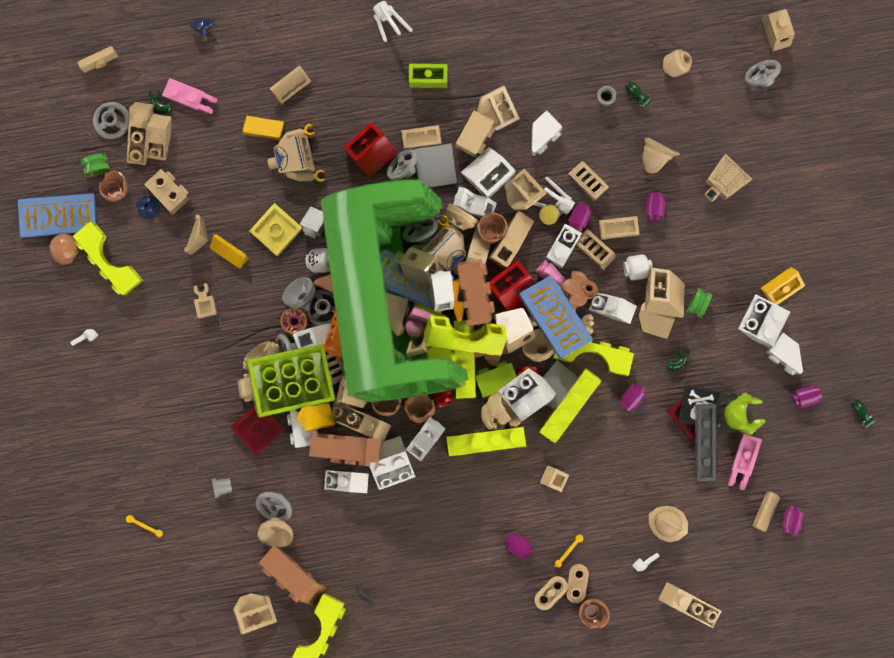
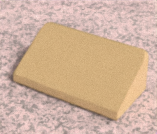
(766, 511)

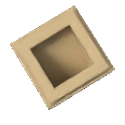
(554, 478)

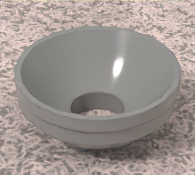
(299, 293)

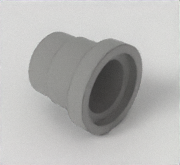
(608, 90)
(221, 487)

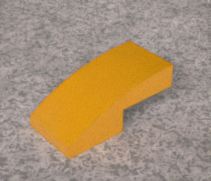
(458, 304)

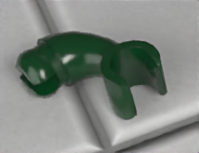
(643, 100)
(160, 107)
(678, 364)
(860, 408)

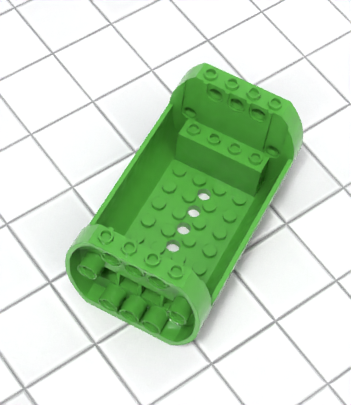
(357, 230)

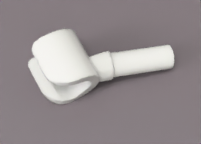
(90, 334)
(639, 565)

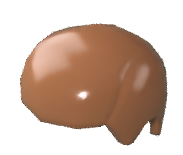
(113, 186)
(492, 228)
(63, 249)
(386, 408)
(419, 408)
(594, 613)

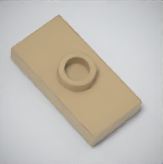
(98, 59)
(290, 84)
(421, 137)
(619, 228)

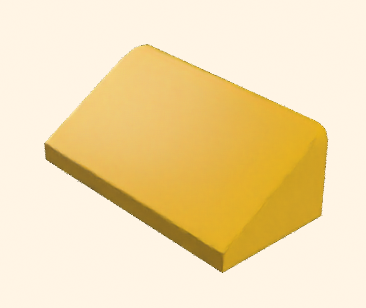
(263, 128)
(228, 251)
(783, 286)
(316, 417)

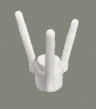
(385, 12)
(564, 202)

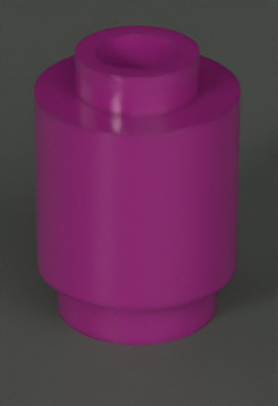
(655, 206)
(579, 217)
(807, 396)
(633, 397)
(793, 520)
(518, 545)

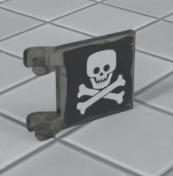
(702, 395)

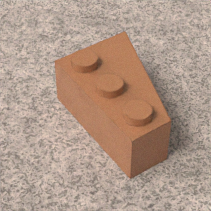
(475, 291)
(345, 448)
(291, 576)

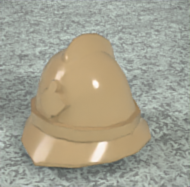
(656, 155)
(668, 523)

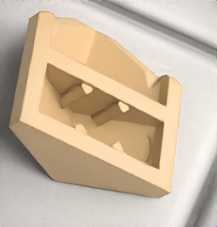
(498, 107)
(523, 191)
(198, 236)
(655, 324)
(253, 612)

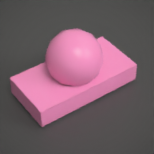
(416, 321)

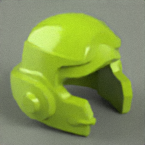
(736, 414)

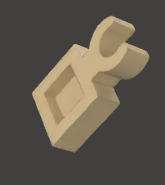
(205, 305)

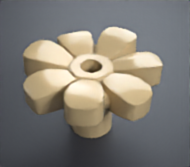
(587, 321)

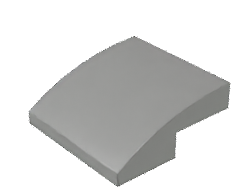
(436, 165)
(561, 381)

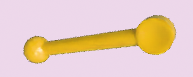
(130, 519)
(558, 563)

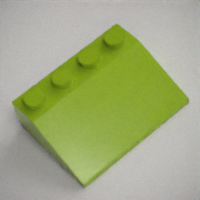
(290, 380)

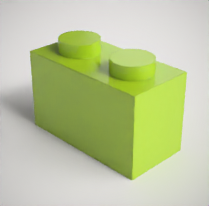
(428, 75)
(493, 380)

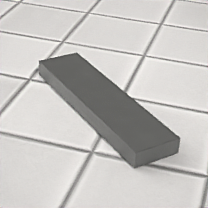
(705, 442)

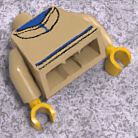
(294, 156)
(447, 246)

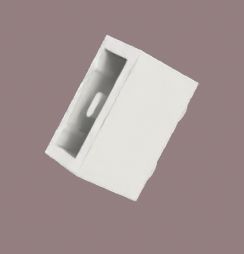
(488, 172)
(763, 321)
(527, 393)
(392, 465)

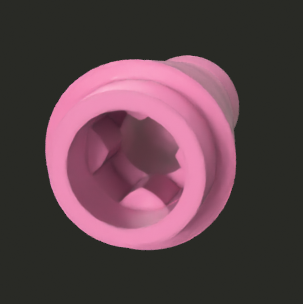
(547, 269)

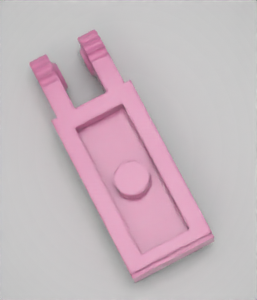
(187, 96)
(745, 459)

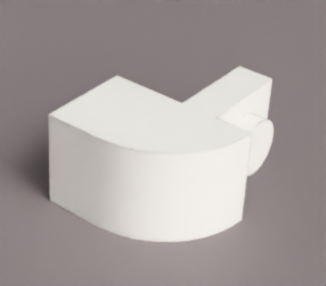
(474, 204)
(425, 439)

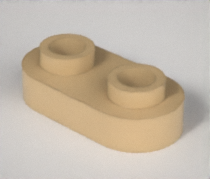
(577, 583)
(551, 593)

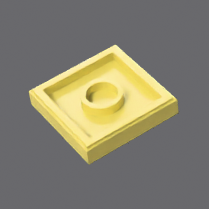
(276, 229)

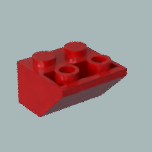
(370, 150)
(509, 285)

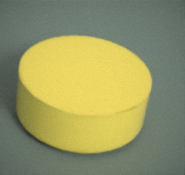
(549, 214)

